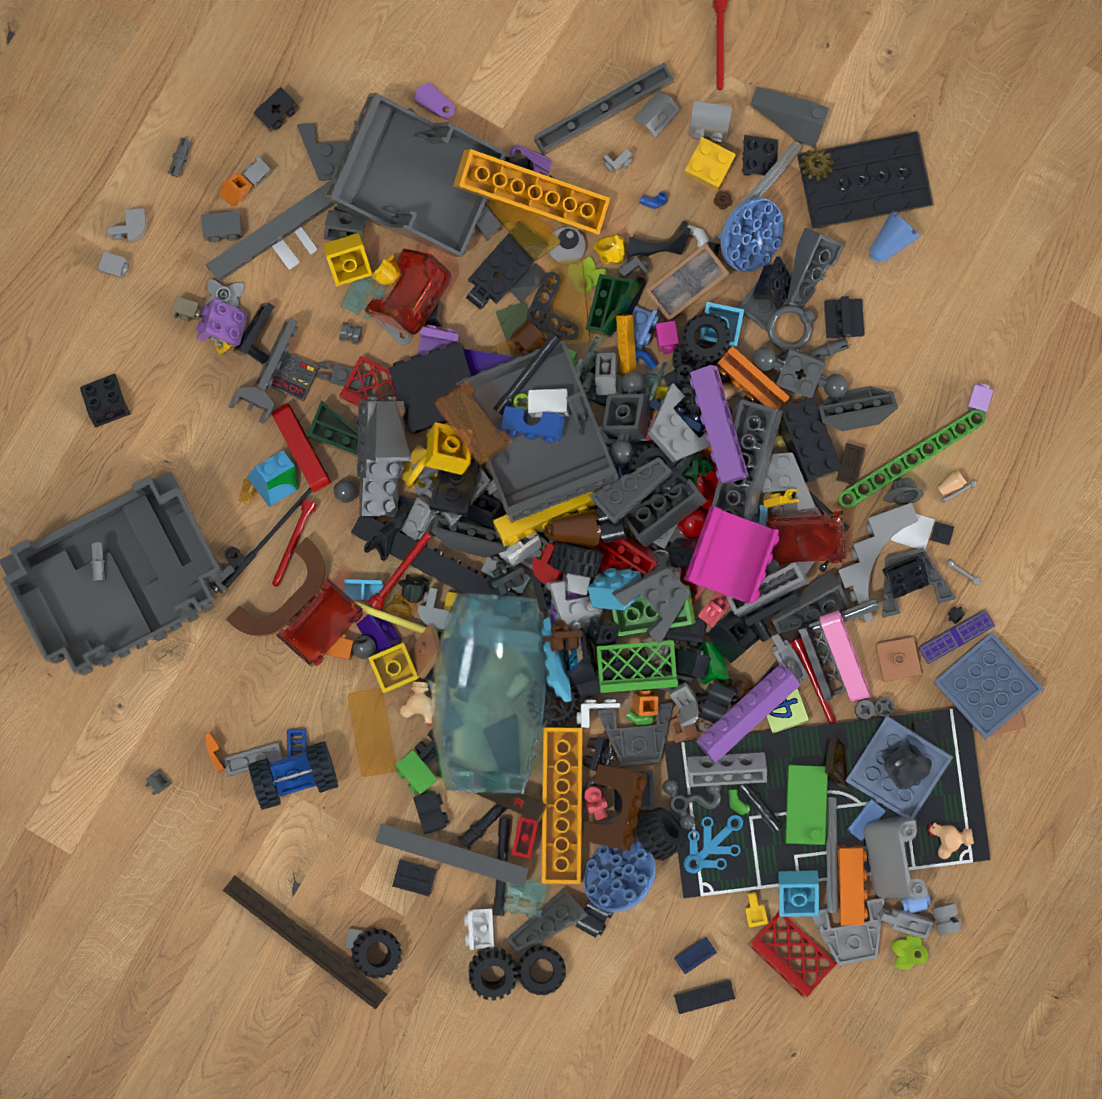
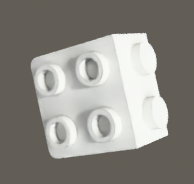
(583, 715)
(480, 928)

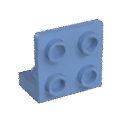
(643, 323)

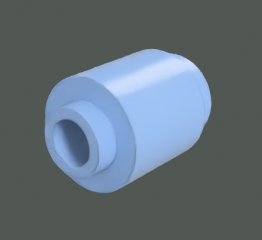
(915, 905)

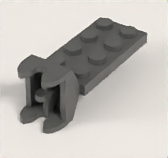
(256, 395)

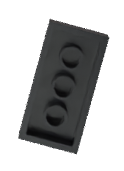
(809, 440)

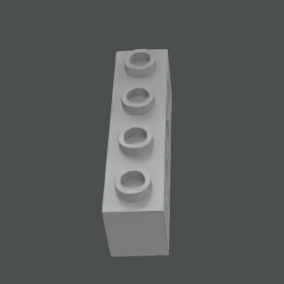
(727, 770)

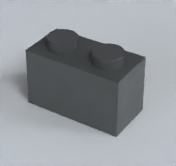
(222, 226)

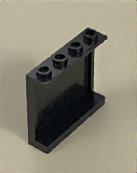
(425, 381)

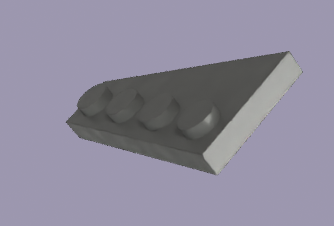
(623, 495)
(556, 916)

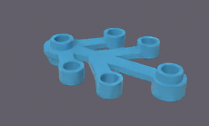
(711, 846)

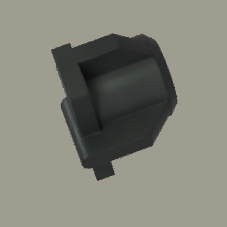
(413, 588)

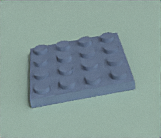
(988, 686)
(874, 781)

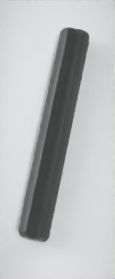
(852, 613)

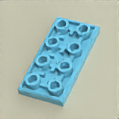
(556, 665)

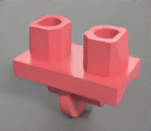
(714, 609)
(595, 802)

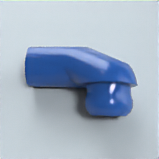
(655, 202)
(646, 357)

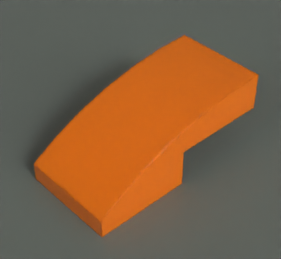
(213, 747)

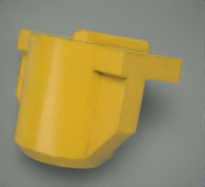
(387, 272)

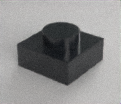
(942, 533)

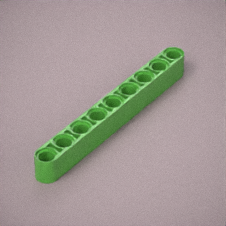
(918, 453)

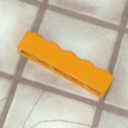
(626, 343)

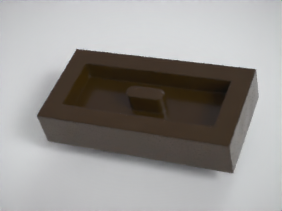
(850, 463)

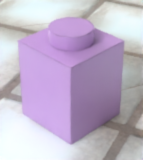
(980, 398)

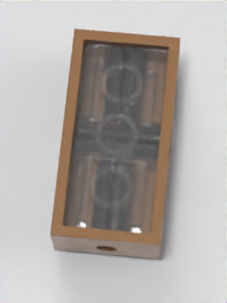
(688, 282)

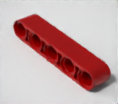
(301, 447)

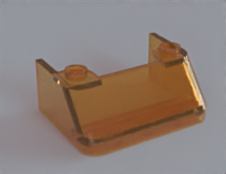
(471, 423)

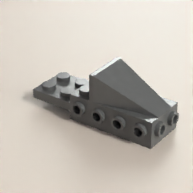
(380, 454)

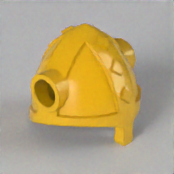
(611, 249)

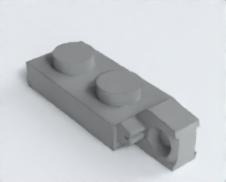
(788, 657)
(907, 922)

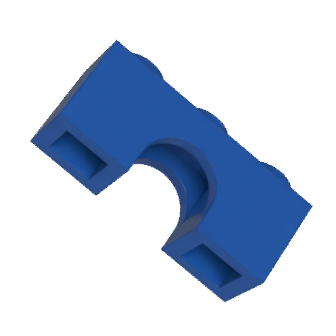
(549, 427)

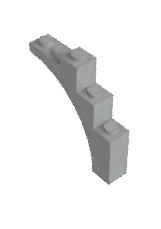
(865, 552)

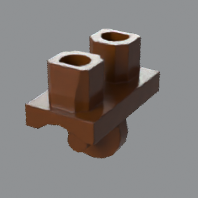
(562, 634)

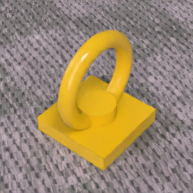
(410, 476)

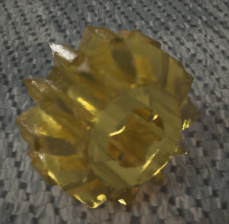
(809, 164)

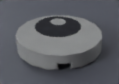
(570, 246)

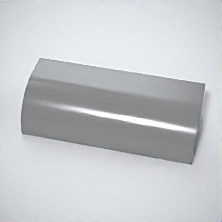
(773, 587)

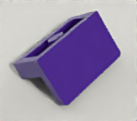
(380, 631)

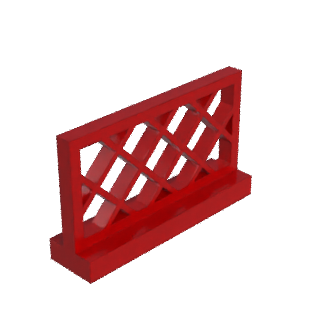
(353, 396)
(781, 967)

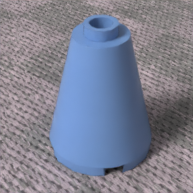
(892, 238)

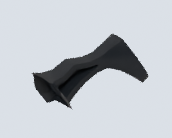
(647, 247)
(383, 537)

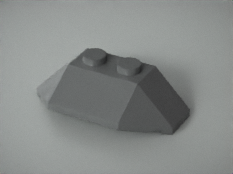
(858, 408)
(468, 536)

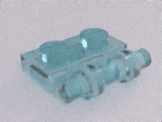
(358, 293)
(531, 892)

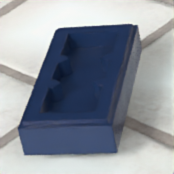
(695, 955)

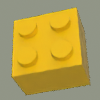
(709, 164)
(347, 259)
(446, 450)
(393, 668)

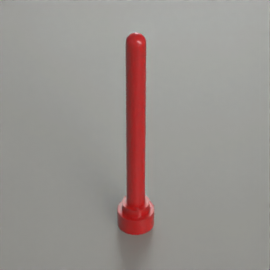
(720, 8)
(307, 508)
(377, 600)
(799, 647)

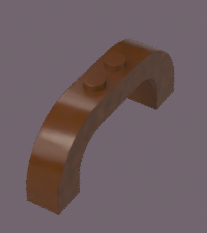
(294, 605)

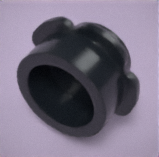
(956, 614)

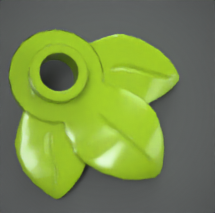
(591, 274)
(906, 951)

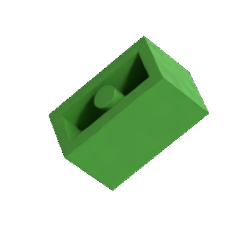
(416, 773)

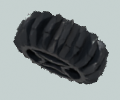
(565, 714)

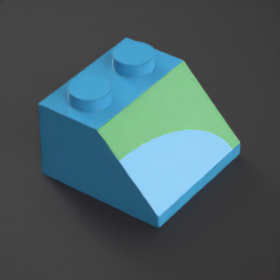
(274, 478)

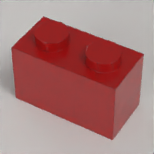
(524, 837)

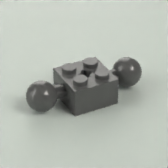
(766, 359)
(626, 417)

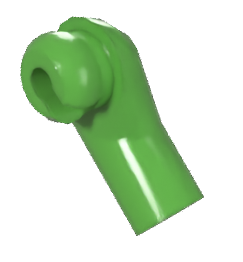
(640, 720)
(737, 805)

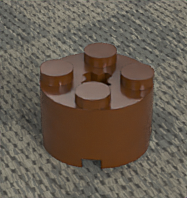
(527, 337)

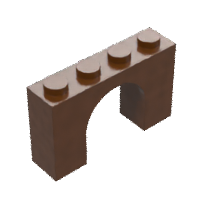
(621, 832)

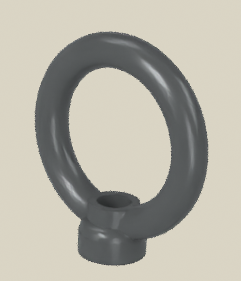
(806, 317)

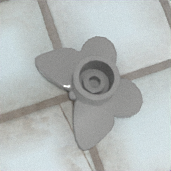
(225, 294)

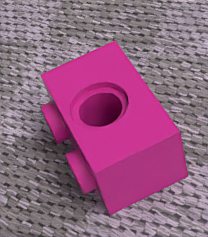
(666, 337)

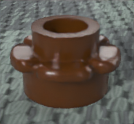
(717, 200)

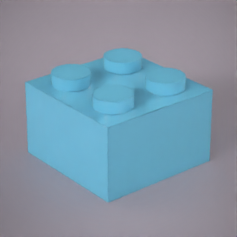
(733, 318)
(603, 587)
(798, 893)

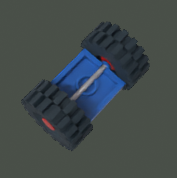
(293, 775)

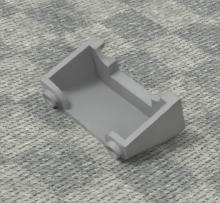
(888, 858)

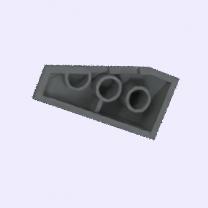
(794, 115)

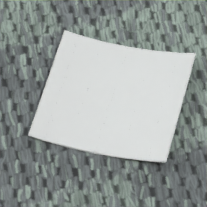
(286, 254)
(915, 534)

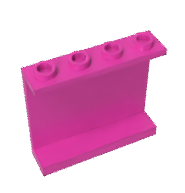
(732, 555)

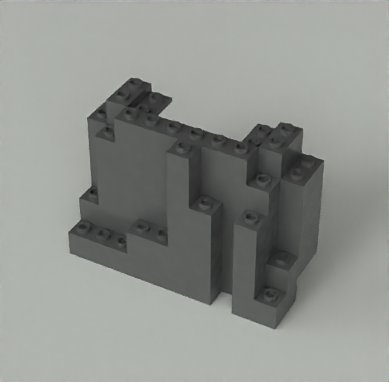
(152, 580)

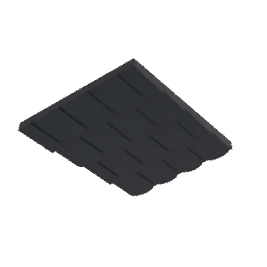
(868, 181)

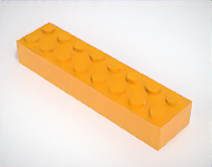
(531, 192)
(564, 802)

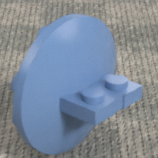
(751, 234)
(618, 877)

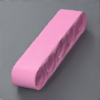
(845, 656)

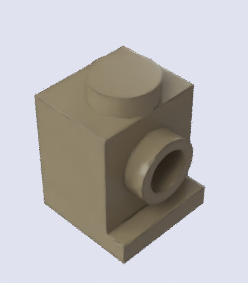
(186, 309)

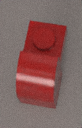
(542, 568)

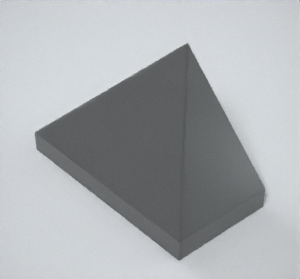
(528, 282)

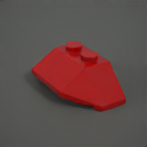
(627, 555)

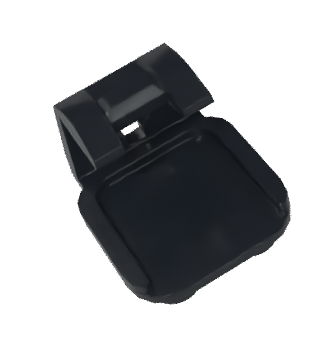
(905, 765)

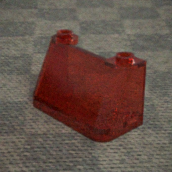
(414, 294)
(809, 538)
(321, 623)

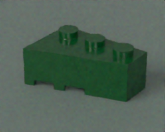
(611, 298)
(333, 430)

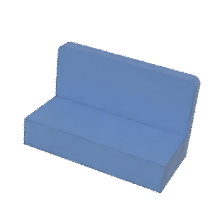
(868, 813)

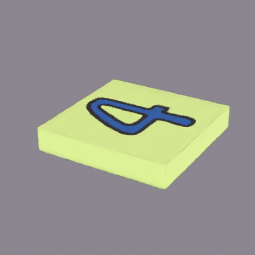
(788, 713)

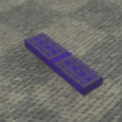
(956, 637)

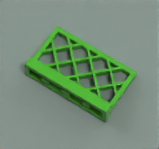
(637, 683)

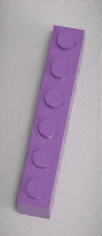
(719, 424)
(748, 713)

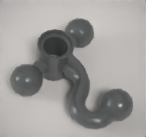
(687, 820)

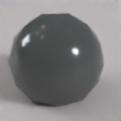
(345, 491)
(364, 647)

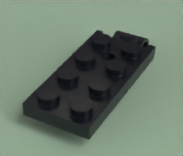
(509, 261)
(454, 491)

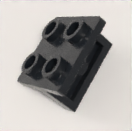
(773, 283)
(844, 318)
(906, 576)

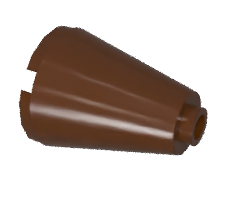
(575, 529)

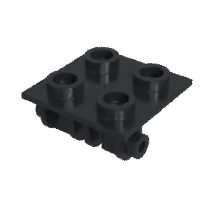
(758, 155)

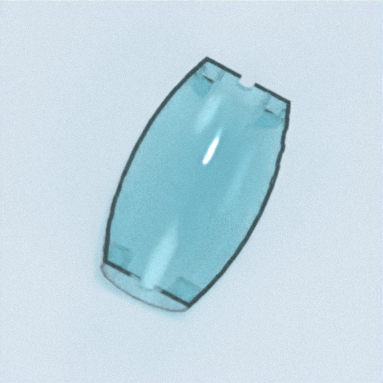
(488, 693)

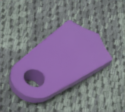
(434, 100)
(540, 162)

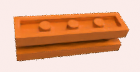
(750, 379)
(851, 885)

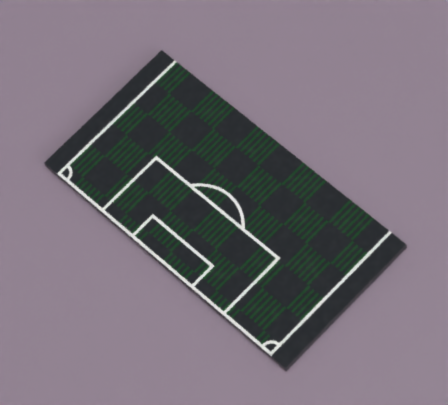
(764, 853)

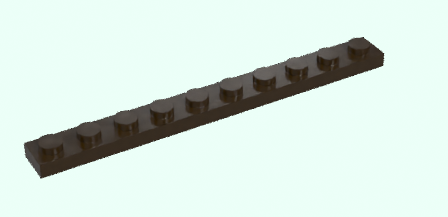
(305, 942)

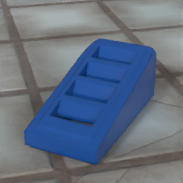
(296, 732)

